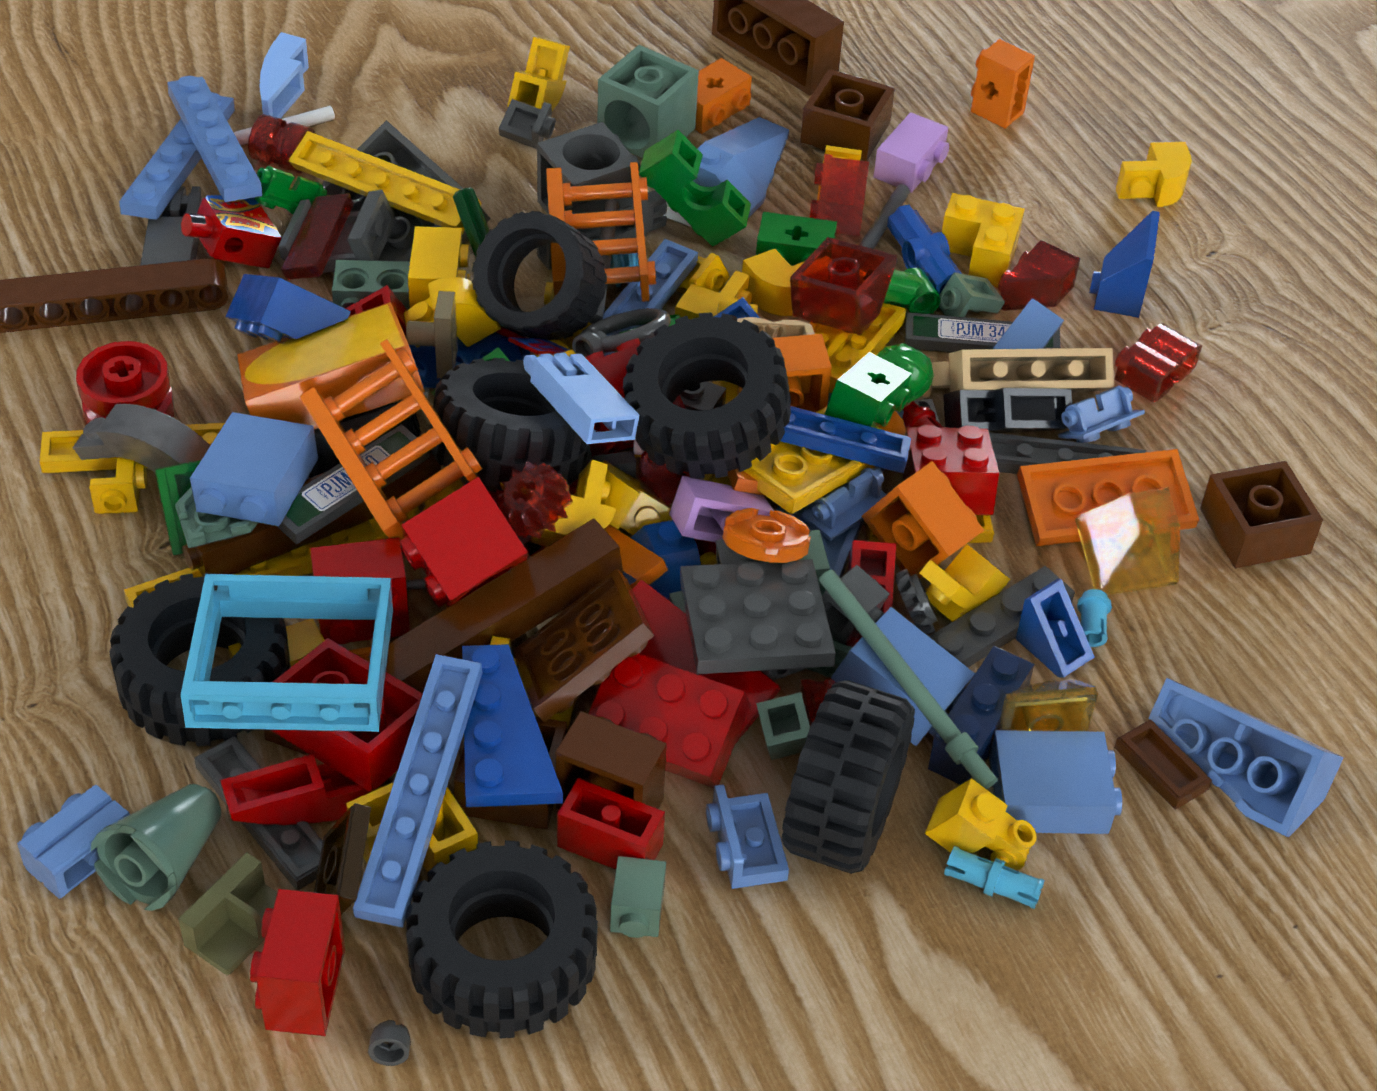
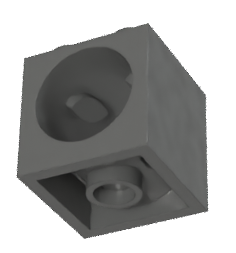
(586, 158)

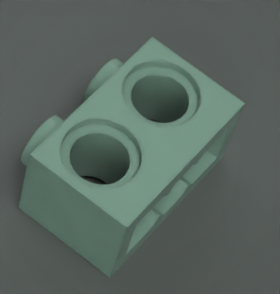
(360, 278)

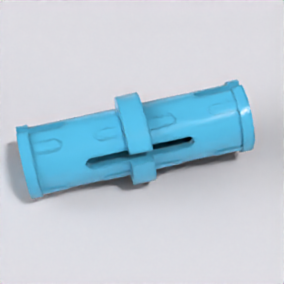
(994, 877)

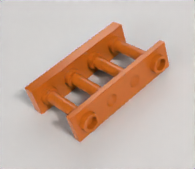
(563, 195)
(350, 444)

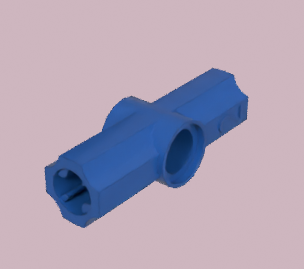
(922, 247)

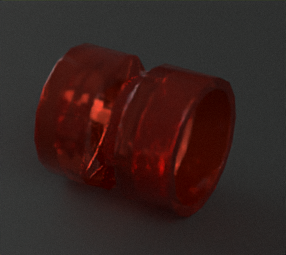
(275, 141)

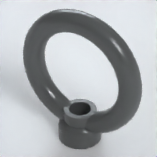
(595, 337)

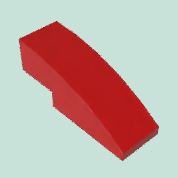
(290, 793)

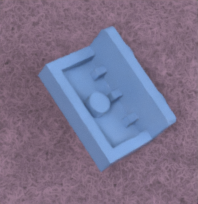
(748, 839)

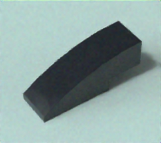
(1007, 409)

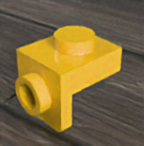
(707, 273)
(121, 492)

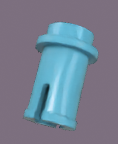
(1094, 607)

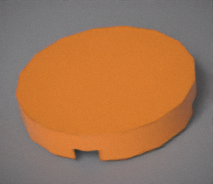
(766, 538)

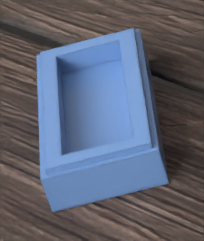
(1031, 328)

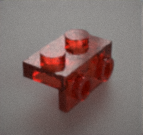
(841, 193)

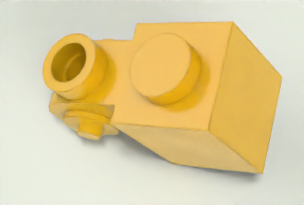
(977, 819)

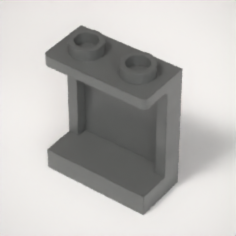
(361, 236)

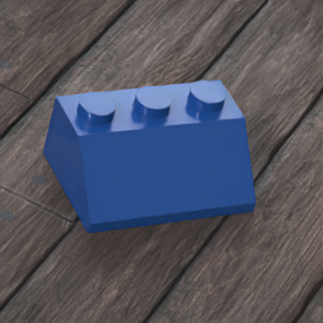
(280, 309)

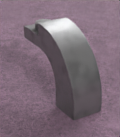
(140, 436)

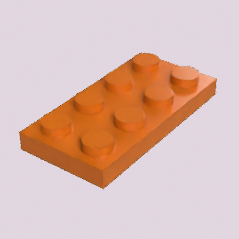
(1066, 489)

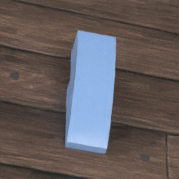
(283, 74)

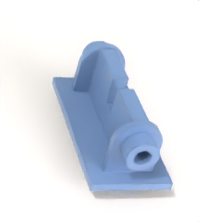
(1113, 414)
(846, 505)

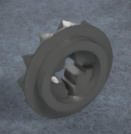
(916, 601)

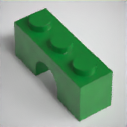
(710, 211)

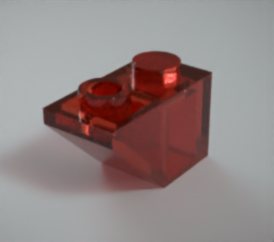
(1040, 274)

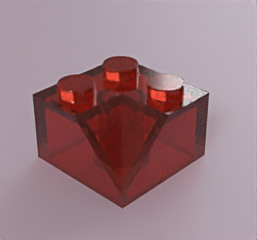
(842, 285)

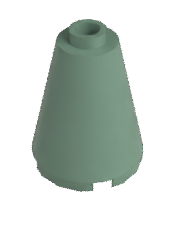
(156, 846)

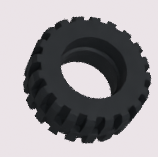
(702, 352)
(504, 422)
(162, 629)
(847, 776)
(502, 993)

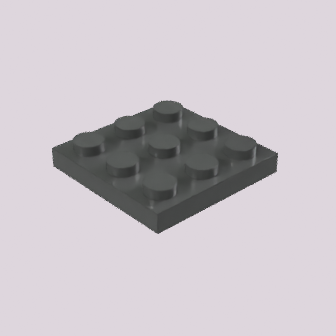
(756, 617)

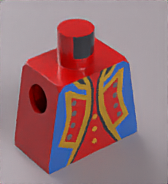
(234, 231)

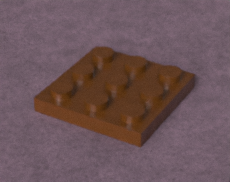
(582, 645)

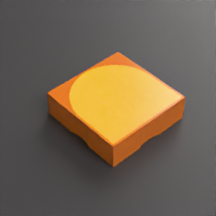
(326, 360)

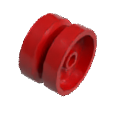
(123, 375)

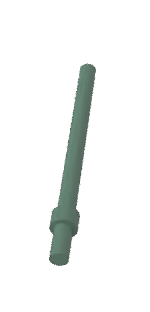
(959, 745)

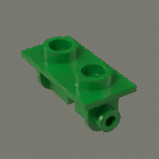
(277, 189)

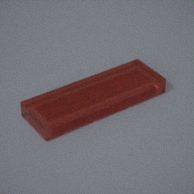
(317, 236)

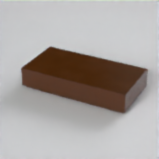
(1162, 764)

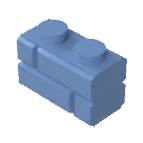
(61, 847)

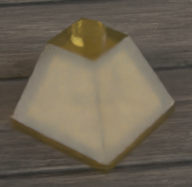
(1132, 542)
(1049, 707)

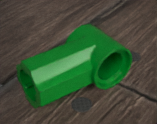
(912, 291)

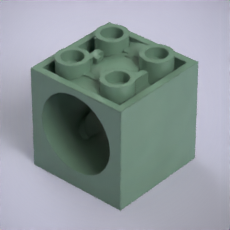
(647, 99)

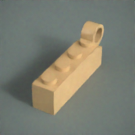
(1026, 368)

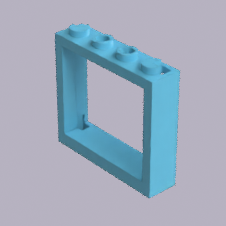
(286, 704)

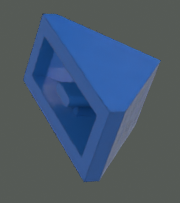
(1053, 631)

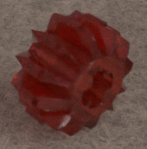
(534, 499)

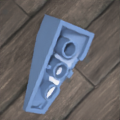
(744, 158)
(1256, 764)

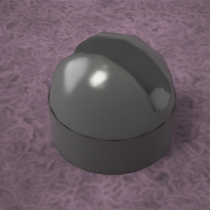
(396, 1050)

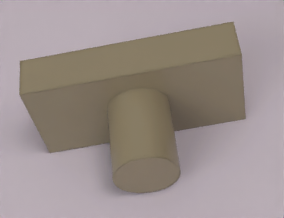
(439, 334)

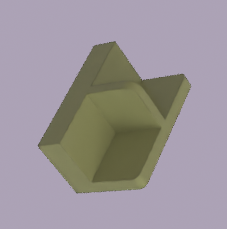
(228, 917)

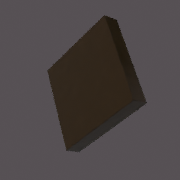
(343, 856)

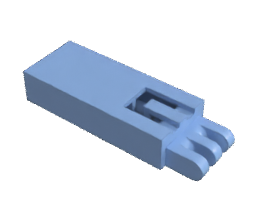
(582, 396)

